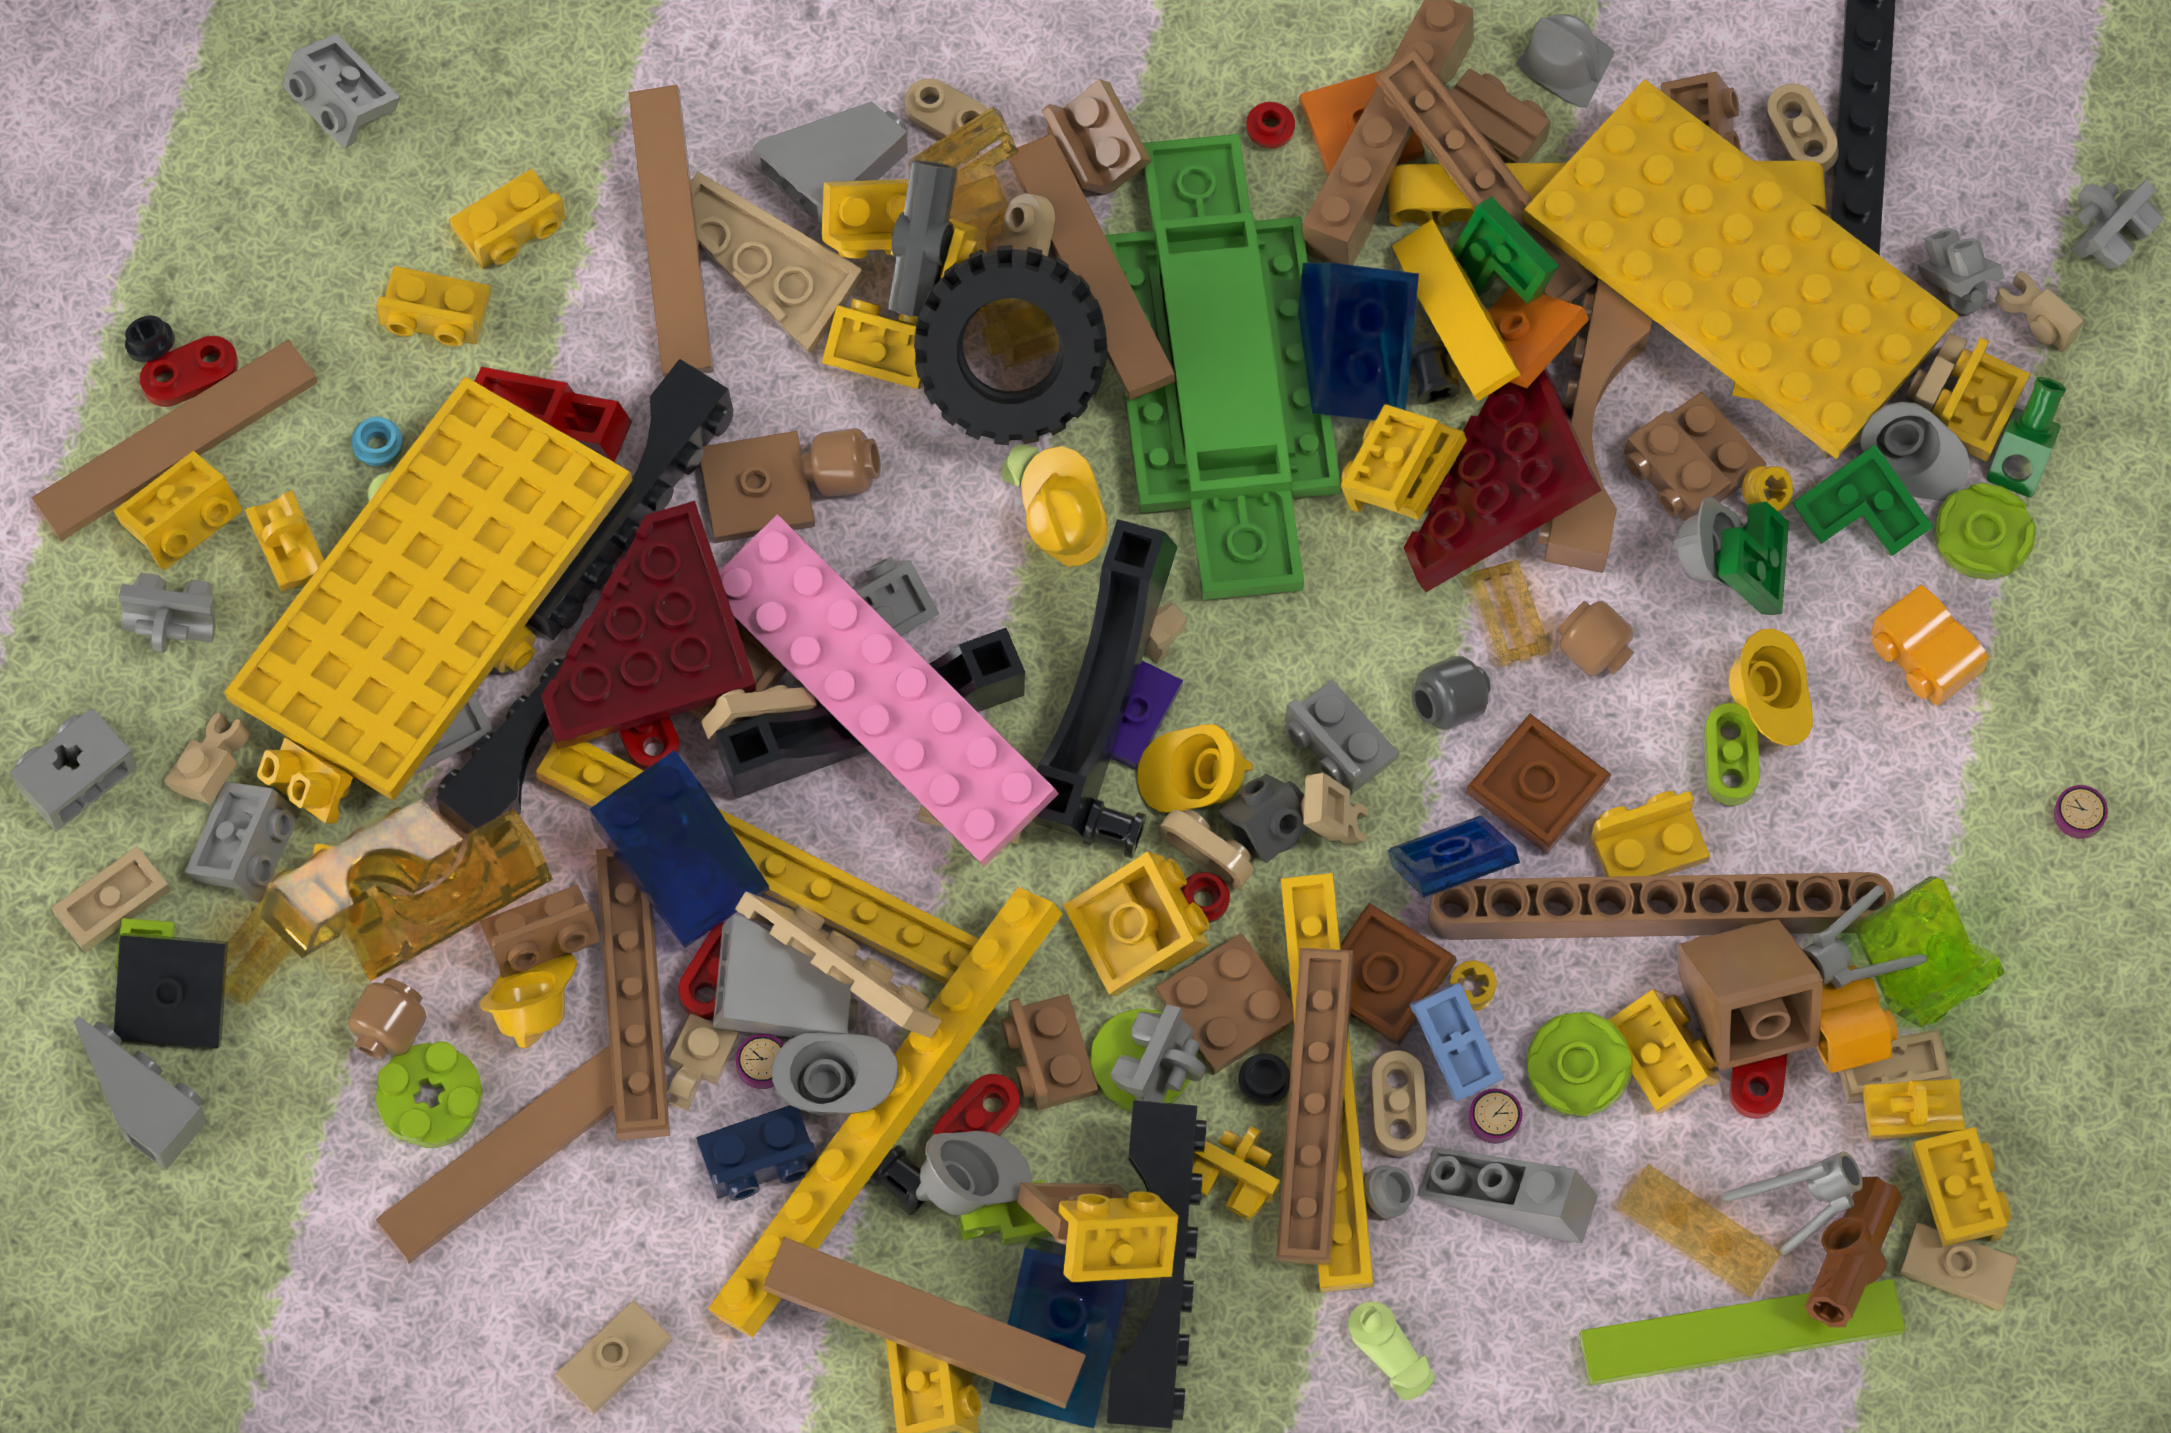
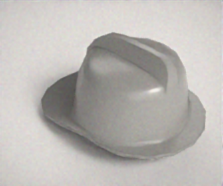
(1566, 58)
(1919, 449)
(1701, 539)
(834, 1072)
(971, 1171)

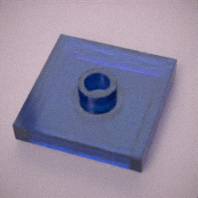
(1453, 856)

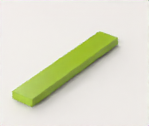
(1731, 1335)

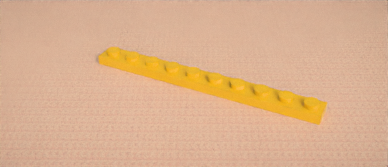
(791, 873)
(871, 1134)

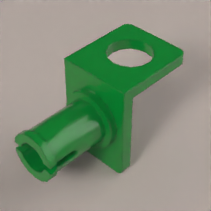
(2031, 435)

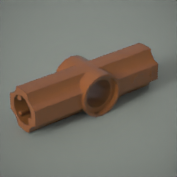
(1853, 1252)

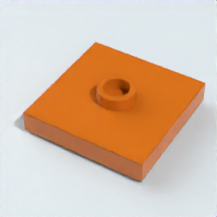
(1336, 111)
(1535, 330)

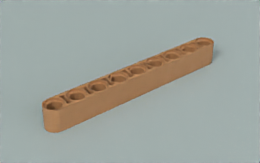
(1636, 917)

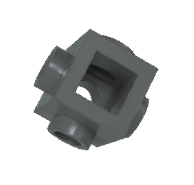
(1266, 817)

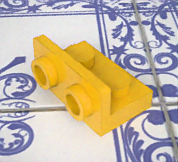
(862, 215)
(508, 219)
(433, 306)
(873, 343)
(1389, 459)
(179, 509)
(1650, 838)
(1664, 1050)
(1960, 1186)
(1118, 1237)
(931, 1393)

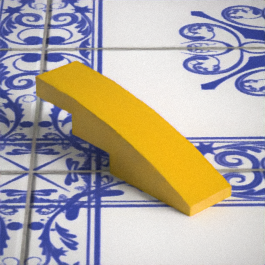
(1456, 311)

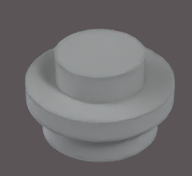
(1389, 1191)

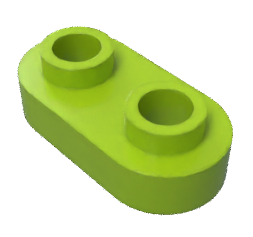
(1732, 757)

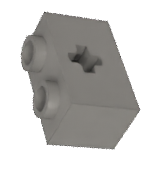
(63, 793)

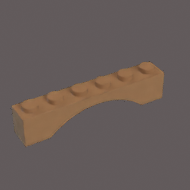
(1355, 187)
(1614, 338)

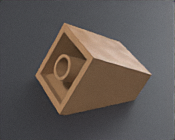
(1752, 993)

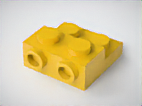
(1138, 922)

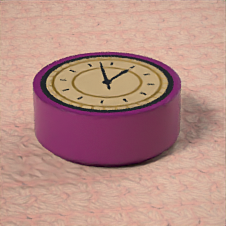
(2080, 811)
(755, 1060)
(1495, 1116)

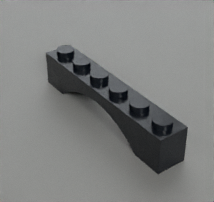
(685, 416)
(1125, 611)
(798, 742)
(499, 761)
(1145, 1377)

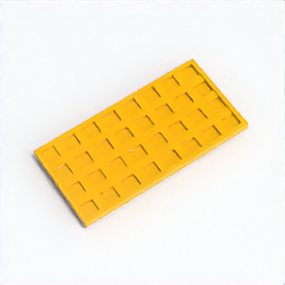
(1740, 268)
(428, 587)

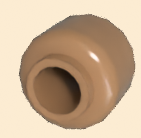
(842, 462)
(1596, 638)
(387, 1019)

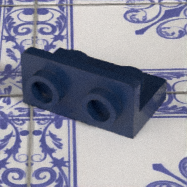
(757, 1152)

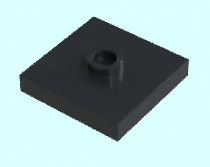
(170, 990)

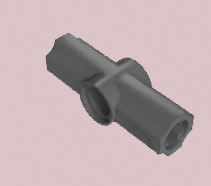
(922, 235)

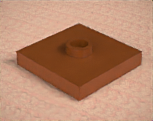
(1538, 783)
(1391, 971)

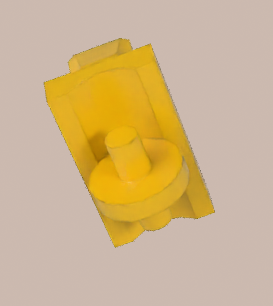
(286, 540)
(306, 779)
(1913, 1109)
(1252, 1186)

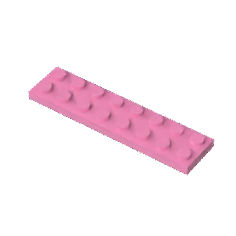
(883, 691)

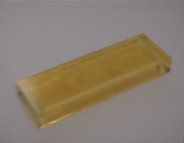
(1699, 1230)

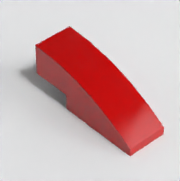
(587, 419)

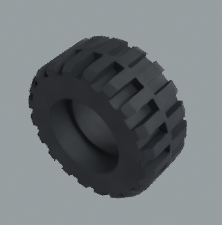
(997, 412)

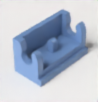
(1457, 1041)

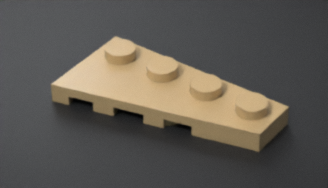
(773, 262)
(838, 958)

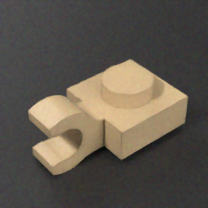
(2048, 315)
(699, 1055)

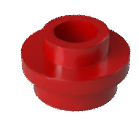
(1270, 136)
(1215, 886)

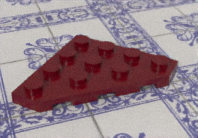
(1505, 484)
(654, 639)

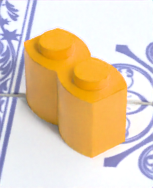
(1928, 645)
(1854, 1026)

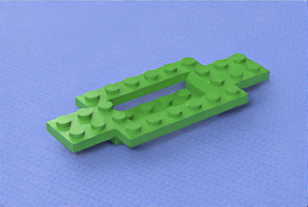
(1236, 370)

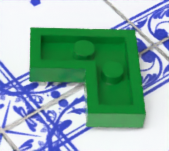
(1499, 246)
(1865, 489)
(1755, 558)

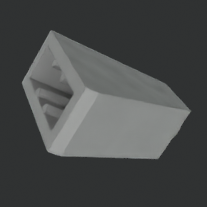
(840, 147)
(775, 987)

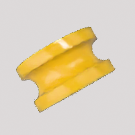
(1780, 490)
(1479, 972)

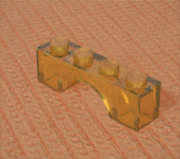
(1014, 326)
(403, 849)
(496, 870)

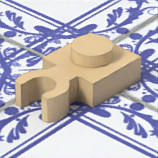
(1928, 386)
(208, 764)
(1329, 811)

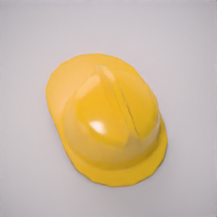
(1064, 506)
(1773, 686)
(1191, 769)
(530, 1000)

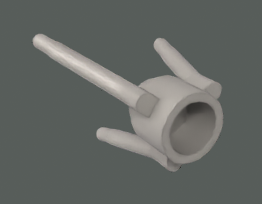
(1833, 956)
(1827, 1180)

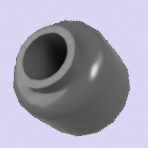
(1451, 692)

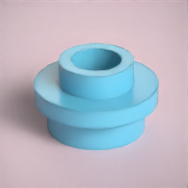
(373, 428)

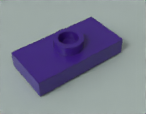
(1147, 708)

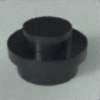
(148, 338)
(1264, 1079)

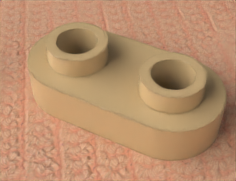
(946, 113)
(1807, 130)
(1028, 223)
(1192, 837)
(1399, 1105)

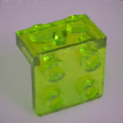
(1926, 924)

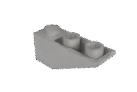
(147, 1108)
(1517, 1193)

